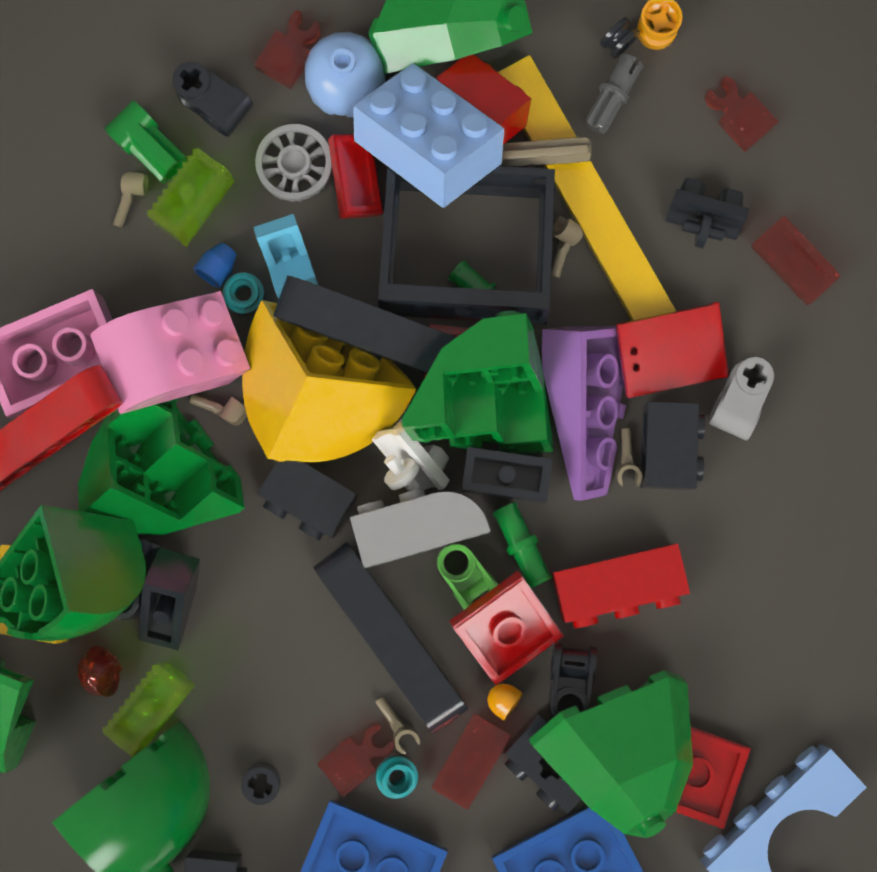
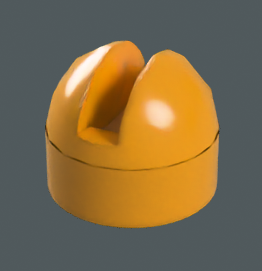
(503, 700)

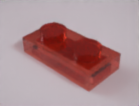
(795, 260)
(470, 761)

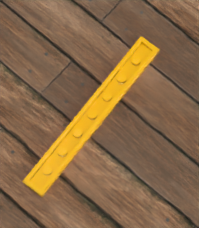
(591, 203)

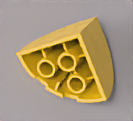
(315, 394)

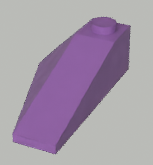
(585, 396)

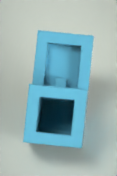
(284, 251)

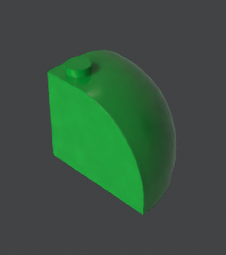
(69, 574)
(143, 811)

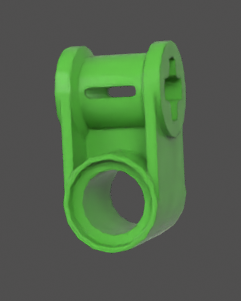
(470, 582)

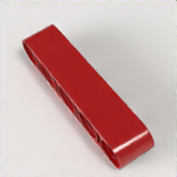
(55, 422)

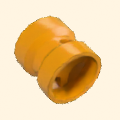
(662, 15)

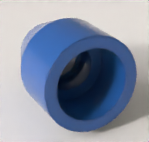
(216, 264)

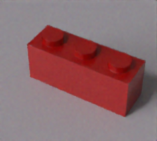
(621, 585)

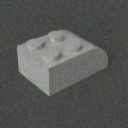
(415, 525)

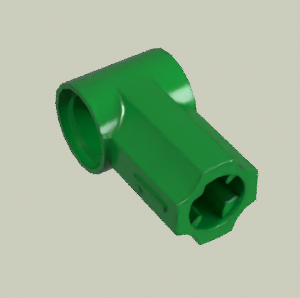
(140, 136)

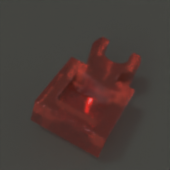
(286, 55)
(745, 118)
(351, 763)

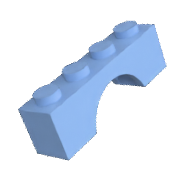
(816, 783)

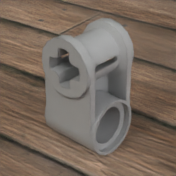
(740, 405)

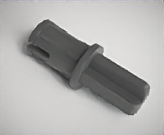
(613, 93)

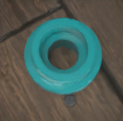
(237, 282)
(399, 788)

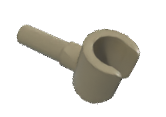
(131, 184)
(569, 235)
(232, 412)
(627, 458)
(396, 724)

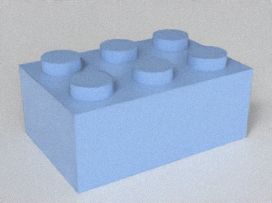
(428, 134)

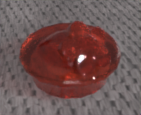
(99, 672)

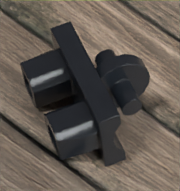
(707, 215)

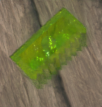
(191, 197)
(148, 708)

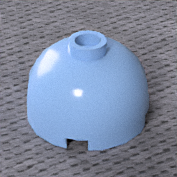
(342, 72)

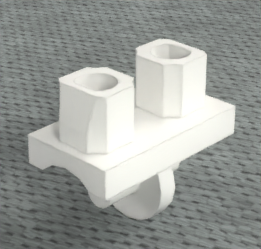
(409, 462)

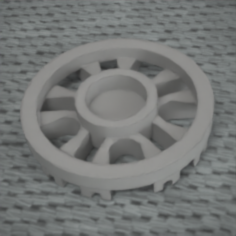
(293, 162)

